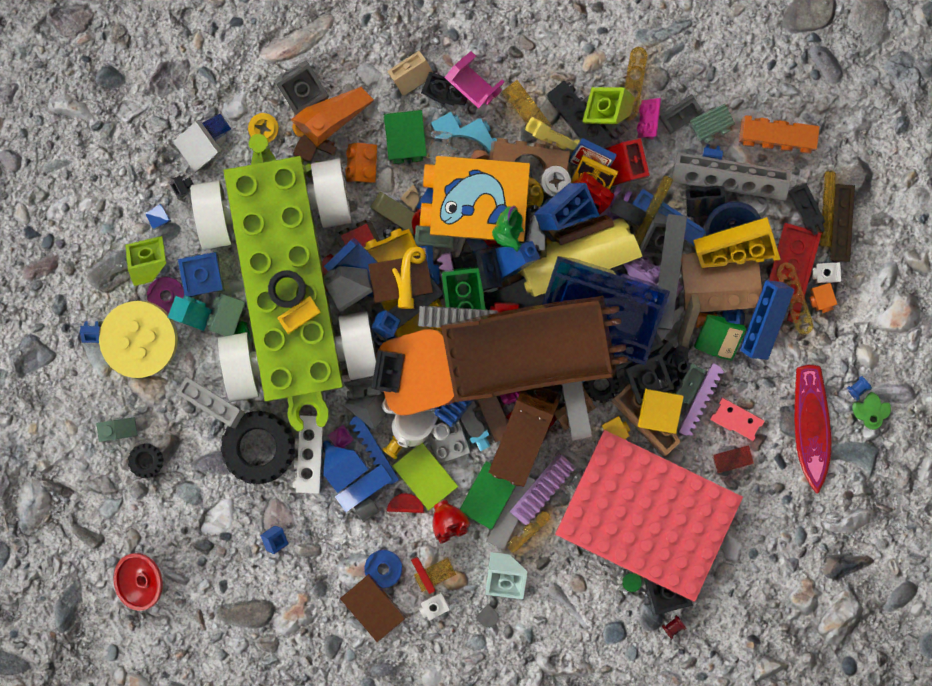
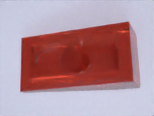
(732, 459)

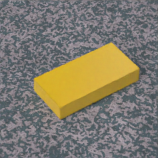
(299, 315)

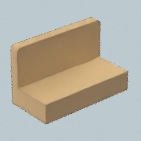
(410, 73)

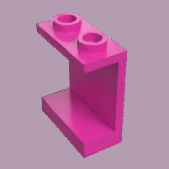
(471, 84)

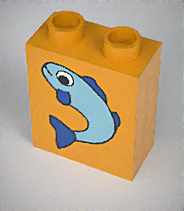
(472, 195)

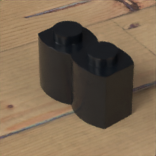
(703, 200)

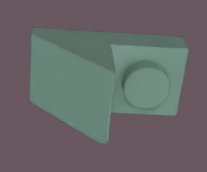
(116, 429)

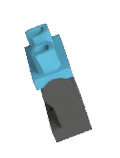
(475, 428)

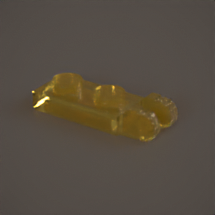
(529, 531)

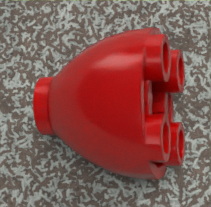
(448, 521)

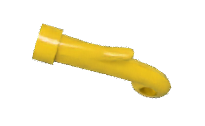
(403, 279)

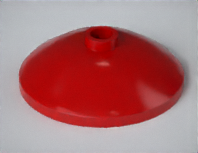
(131, 583)

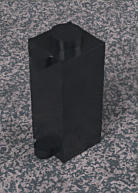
(534, 233)

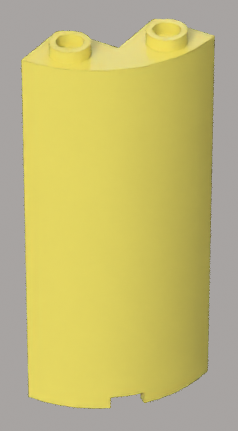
(603, 248)

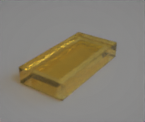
(437, 573)

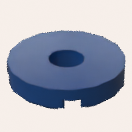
(386, 557)

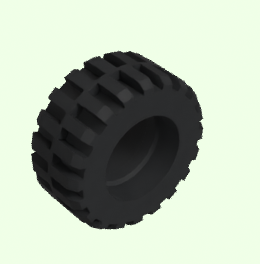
(284, 448)

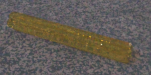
(828, 206)
(653, 209)

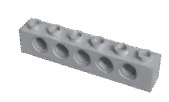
(732, 176)

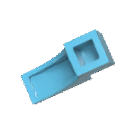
(476, 130)

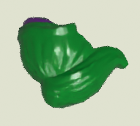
(508, 228)

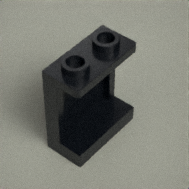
(488, 267)

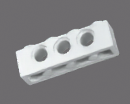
(314, 483)

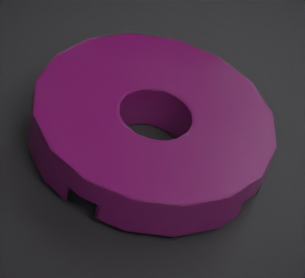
(160, 285)

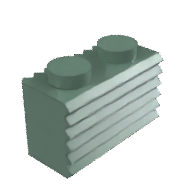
(712, 123)

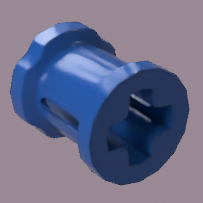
(859, 388)

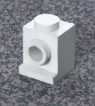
(835, 273)
(439, 601)

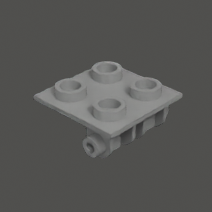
(452, 447)

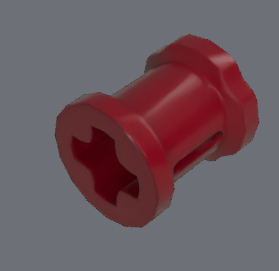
(674, 627)

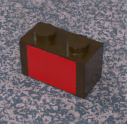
(362, 233)

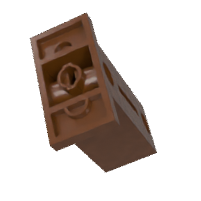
(525, 434)

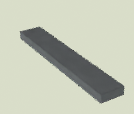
(671, 265)

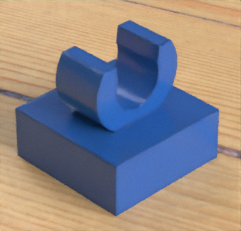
(712, 153)
(90, 334)

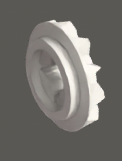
(559, 173)

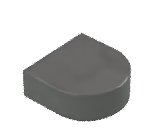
(488, 616)

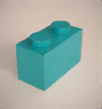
(190, 312)

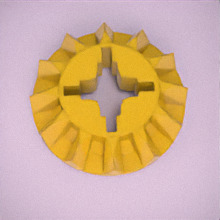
(258, 120)

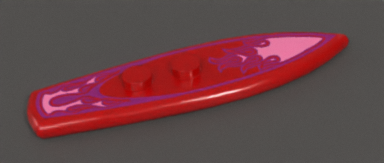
(812, 425)

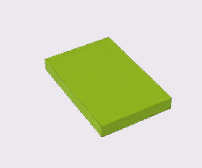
(425, 476)

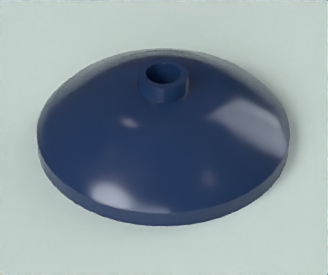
(731, 211)

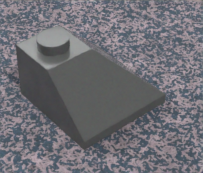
(347, 285)

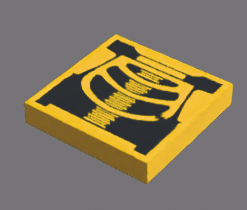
(600, 172)

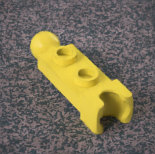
(545, 133)

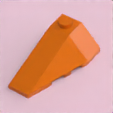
(327, 117)

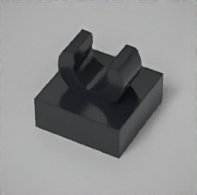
(180, 186)

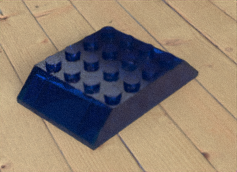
(638, 300)

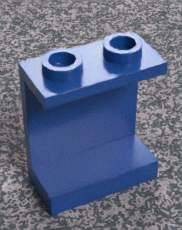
(351, 255)

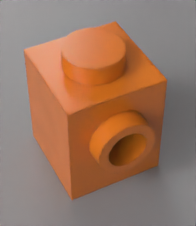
(823, 298)

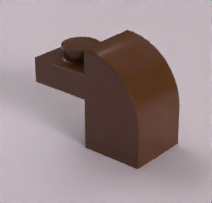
(307, 150)

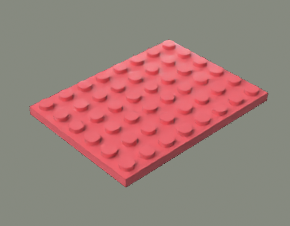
(649, 515)

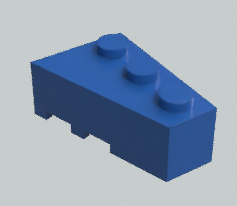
(567, 207)

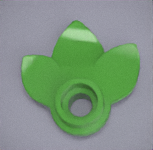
(871, 408)

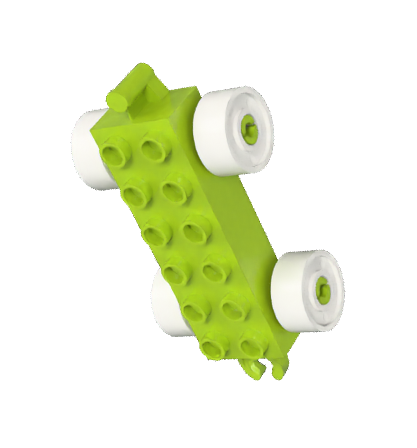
(273, 234)

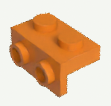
(361, 162)

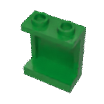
(405, 136)

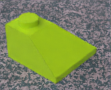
(608, 105)
(145, 259)

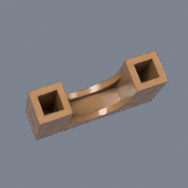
(505, 151)

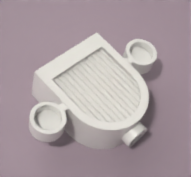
(414, 429)

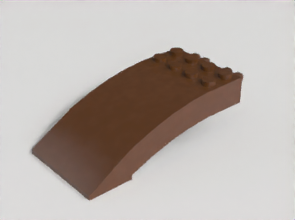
(531, 348)

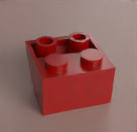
(629, 161)

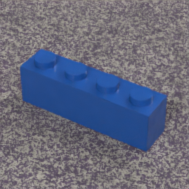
(767, 320)

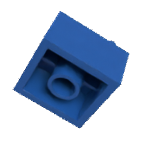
(342, 466)

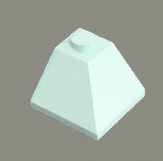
(505, 577)

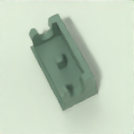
(691, 383)

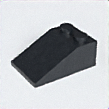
(664, 600)

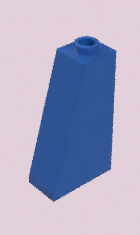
(512, 262)

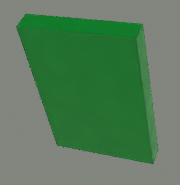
(487, 498)

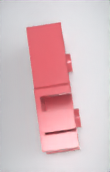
(736, 419)

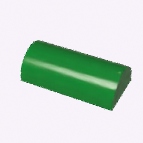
(463, 288)

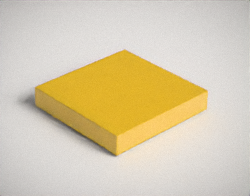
(660, 411)

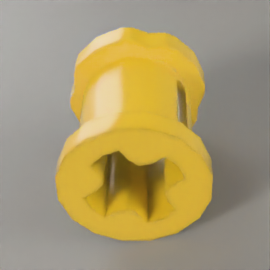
(392, 448)

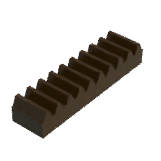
(842, 223)

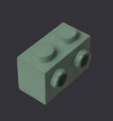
(225, 315)

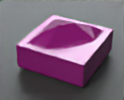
(340, 437)

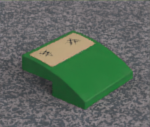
(719, 337)

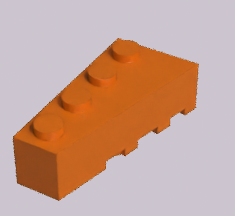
(778, 134)

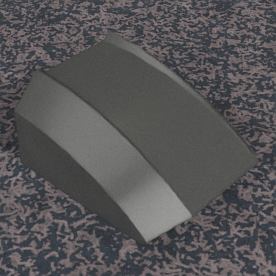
(301, 87)

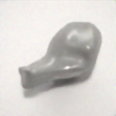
(674, 456)

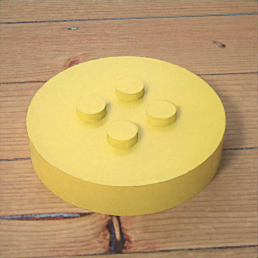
(138, 339)

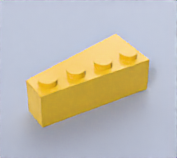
(738, 245)

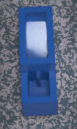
(363, 488)

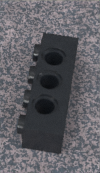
(556, 98)

